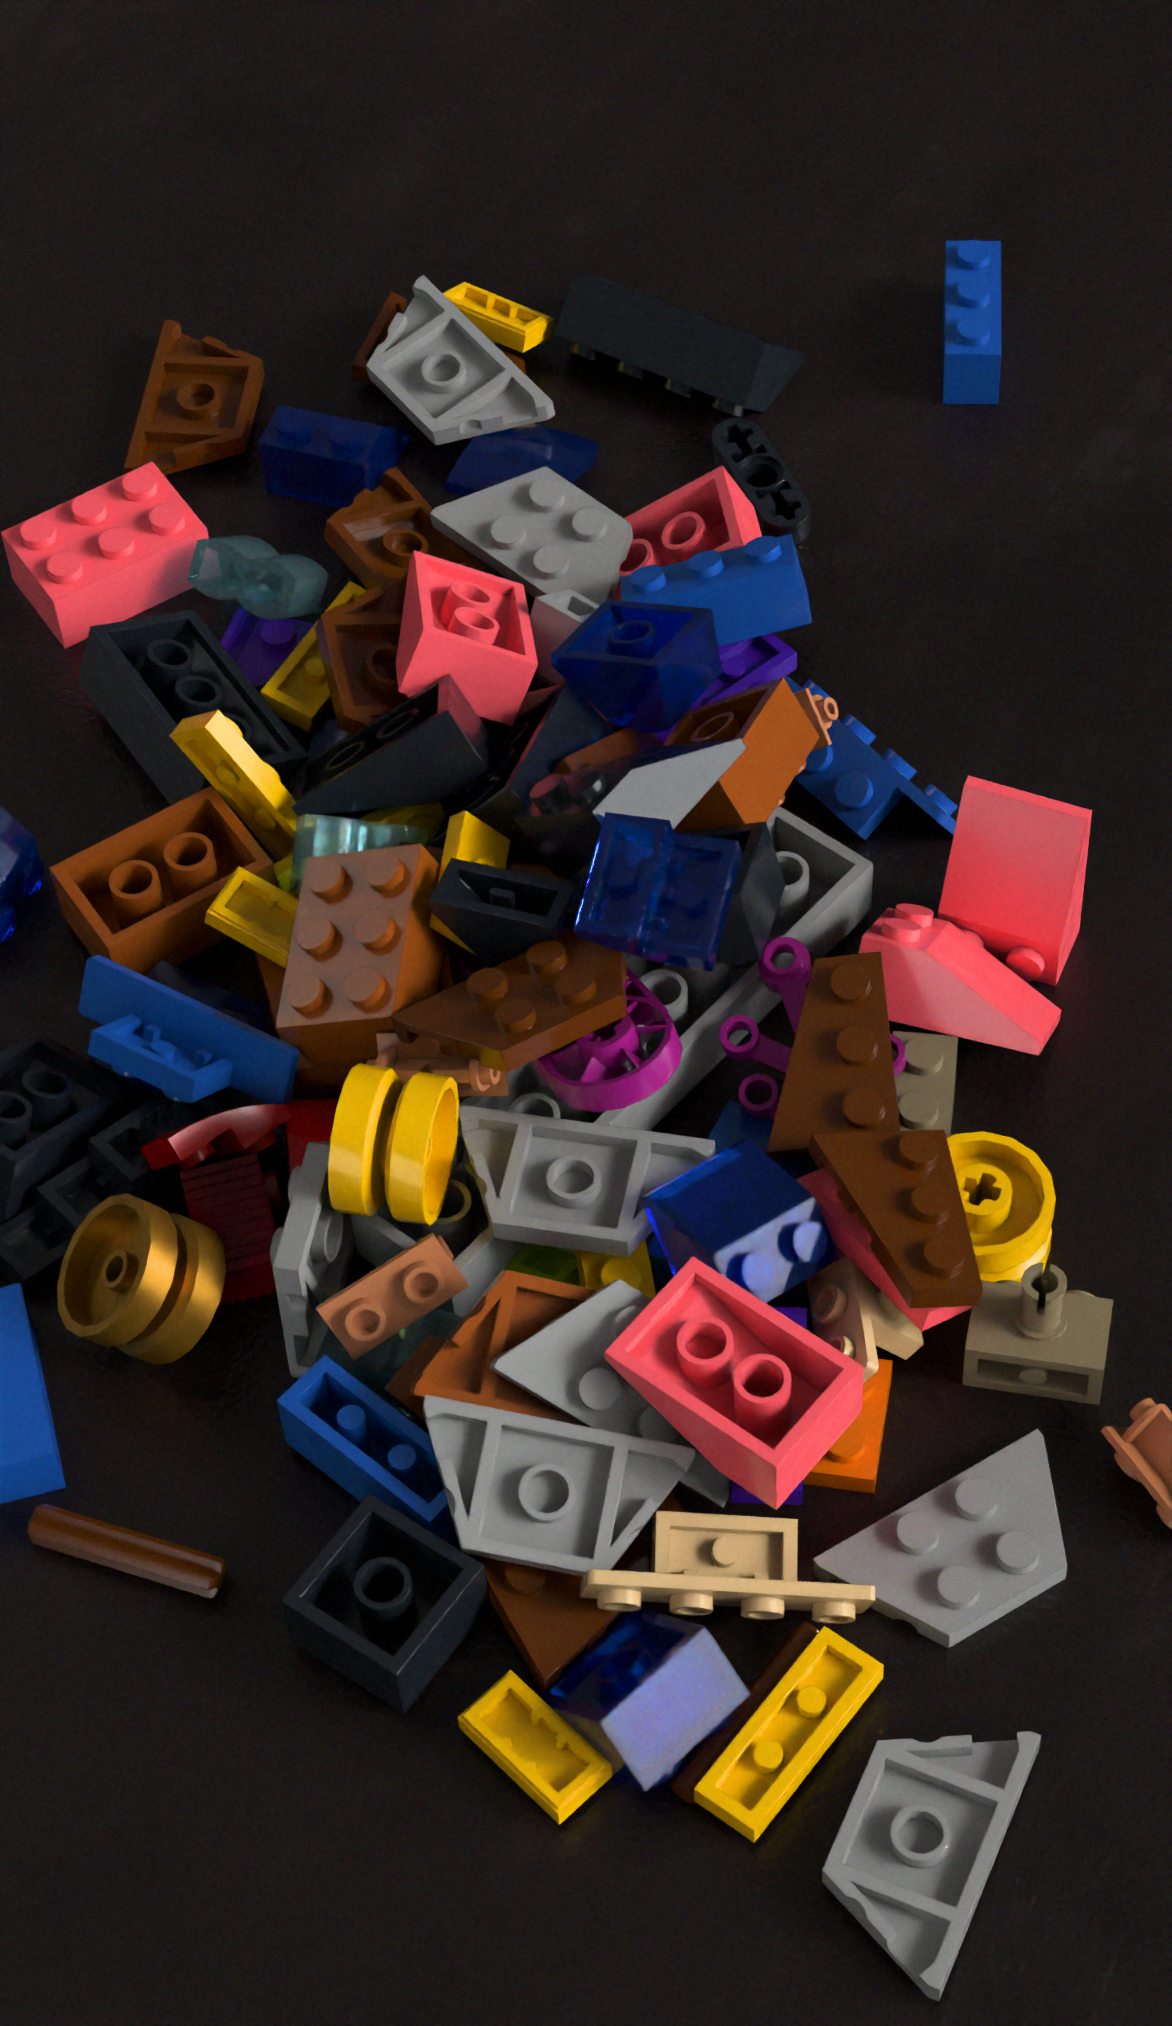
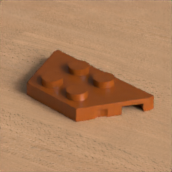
(501, 1319)

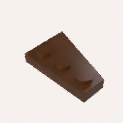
(840, 1058)

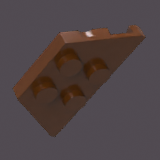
(194, 403)
(384, 528)
(360, 655)
(523, 1005)

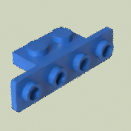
(860, 782)
(178, 1040)

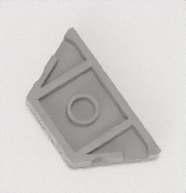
(451, 374)
(541, 534)
(571, 1178)
(309, 1257)
(569, 1372)
(547, 1487)
(962, 1547)
(925, 1844)

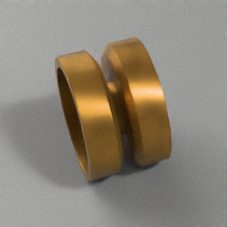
(141, 1279)

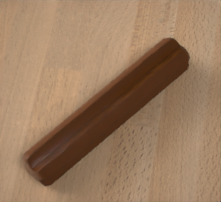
(127, 1550)

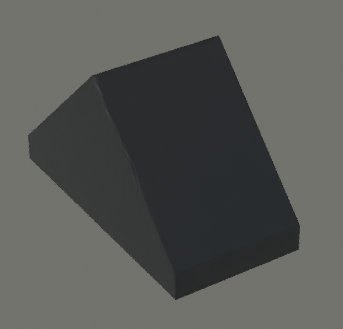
(499, 909)

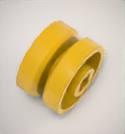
(393, 1144)
(1005, 1203)

